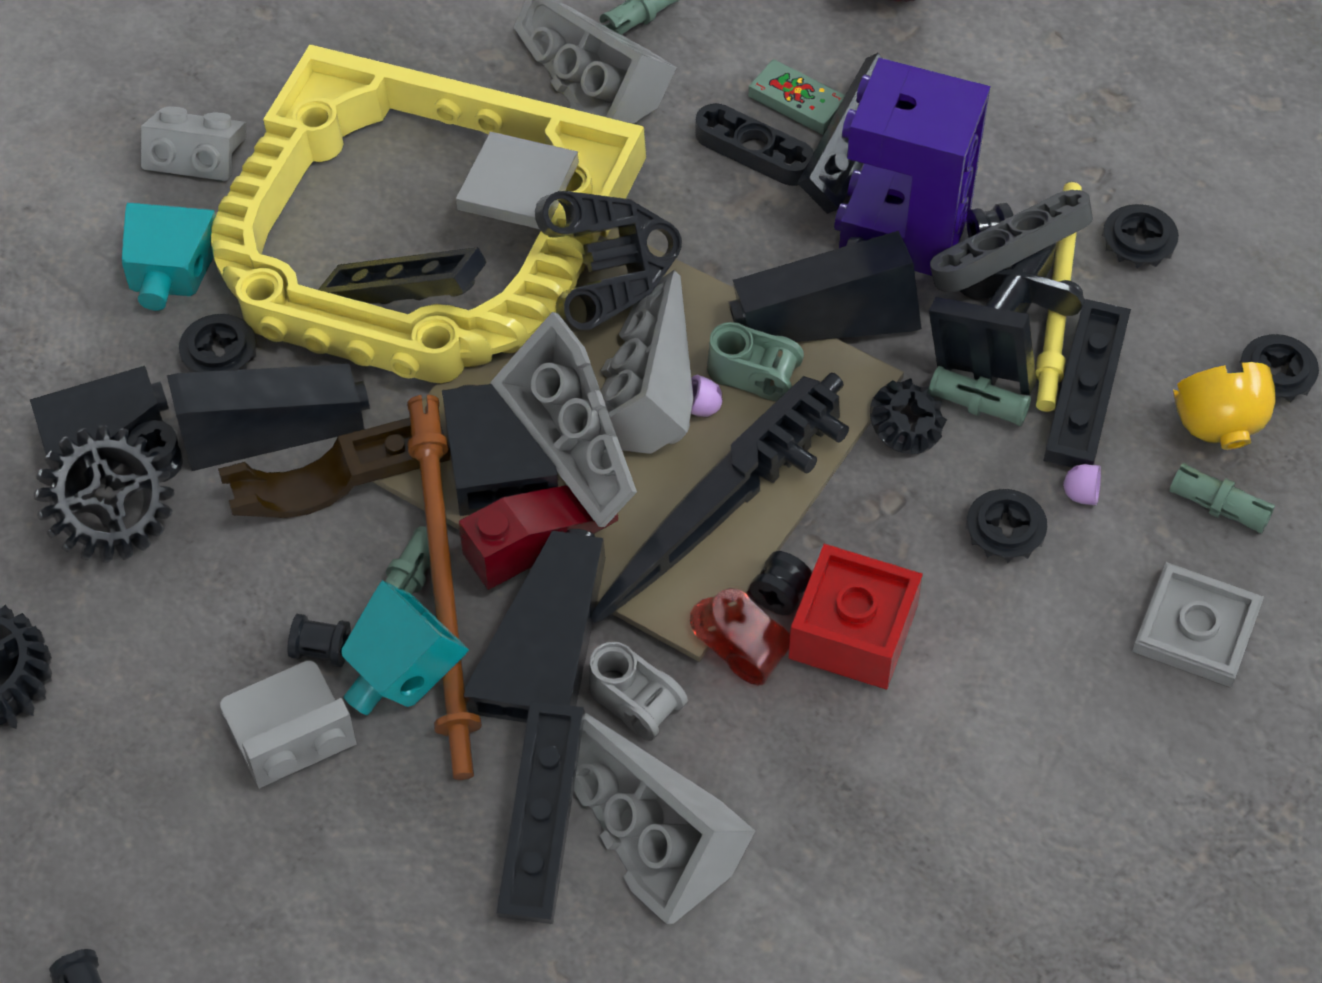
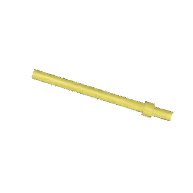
(1051, 363)

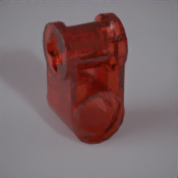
(743, 634)

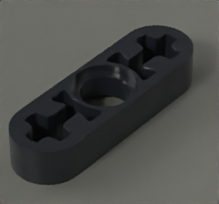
(743, 127)

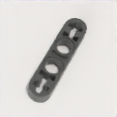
(1011, 240)

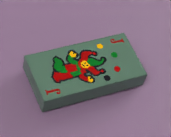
(796, 96)

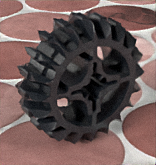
(100, 473)
(24, 664)

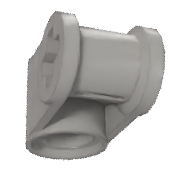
(640, 696)

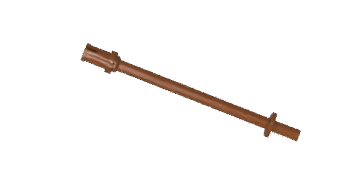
(428, 448)

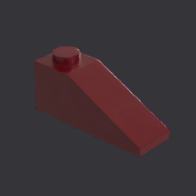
(513, 530)

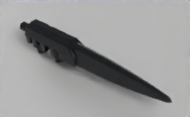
(773, 440)

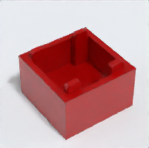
(855, 616)

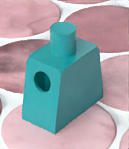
(165, 251)
(397, 650)

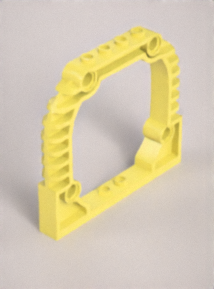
(343, 92)

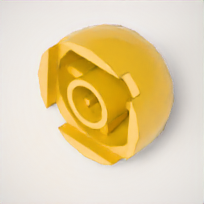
(1226, 405)

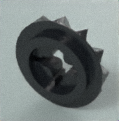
(1158, 230)
(230, 331)
(1279, 350)
(894, 427)
(1024, 515)

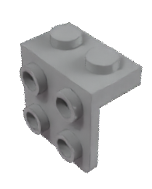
(287, 722)

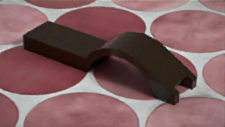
(302, 491)

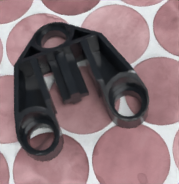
(600, 213)

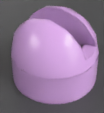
(706, 396)
(1083, 484)

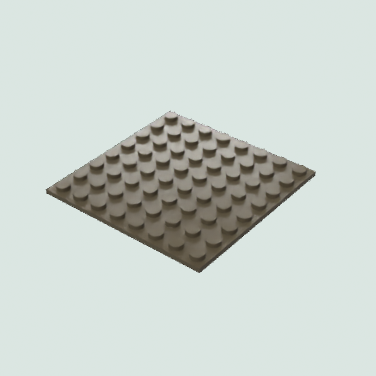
(662, 479)

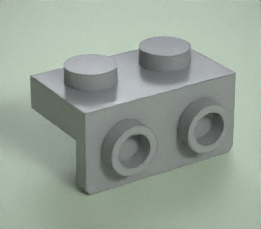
(190, 143)

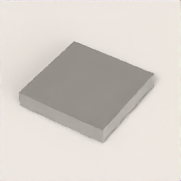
(513, 177)
(1198, 624)

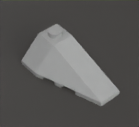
(592, 63)
(650, 374)
(563, 409)
(661, 825)

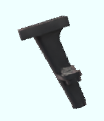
(997, 337)

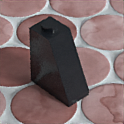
(112, 401)
(491, 449)

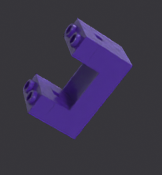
(919, 158)

